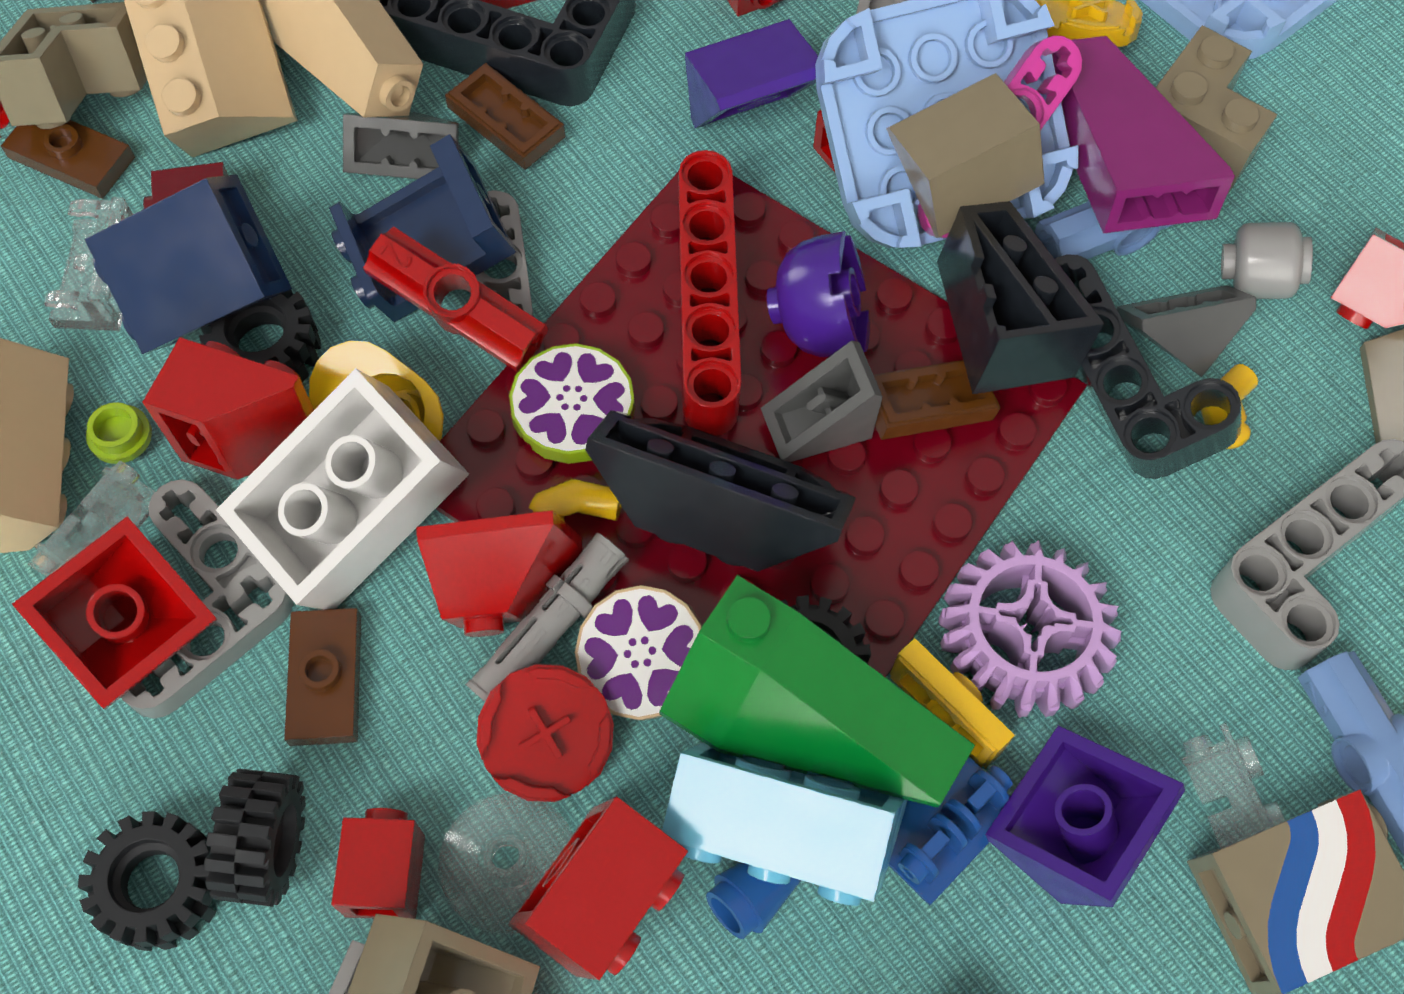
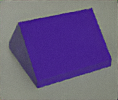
(748, 72)
(1083, 819)

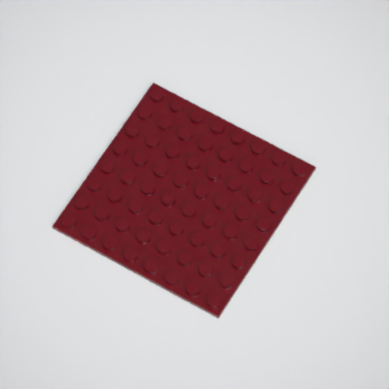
(917, 495)

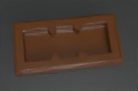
(505, 116)
(71, 155)
(930, 400)
(323, 677)

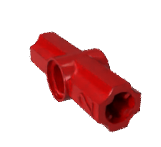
(427, 278)

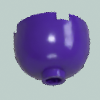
(821, 295)

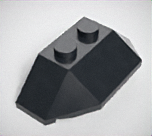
(716, 492)

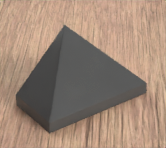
(393, 144)
(1192, 324)

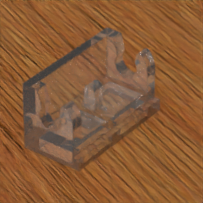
(83, 297)

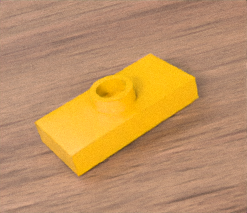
(952, 700)

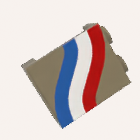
(1306, 894)

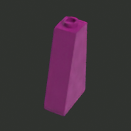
(1135, 148)

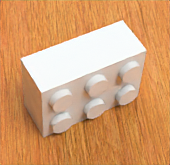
(341, 492)

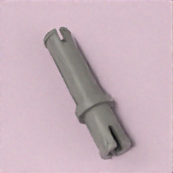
(556, 612)

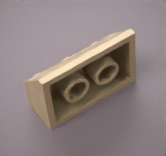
(210, 70)
(32, 444)

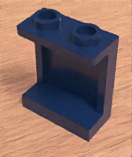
(441, 211)
(187, 262)

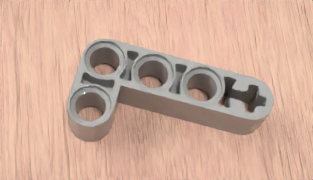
(1283, 573)

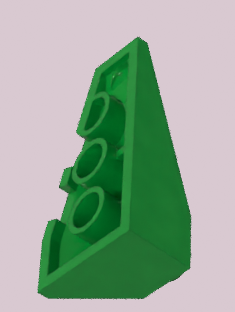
(794, 696)

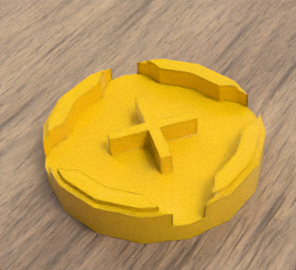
(1094, 19)

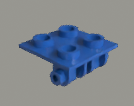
(944, 840)

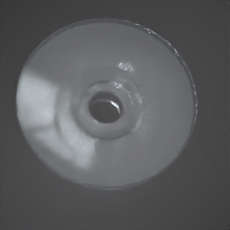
(467, 875)

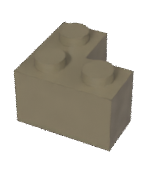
(63, 55)
(1202, 92)

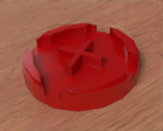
(545, 732)

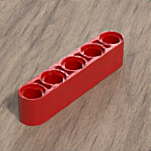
(708, 212)

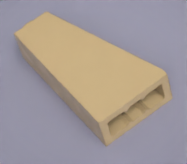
(350, 50)

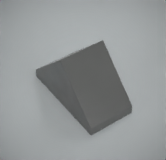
(826, 407)

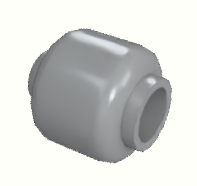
(1268, 260)

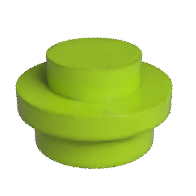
(118, 432)

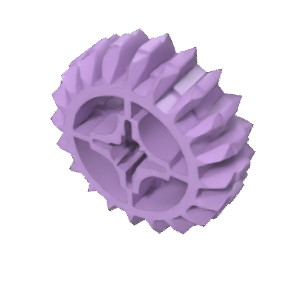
(1079, 626)

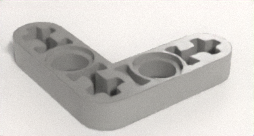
(230, 589)

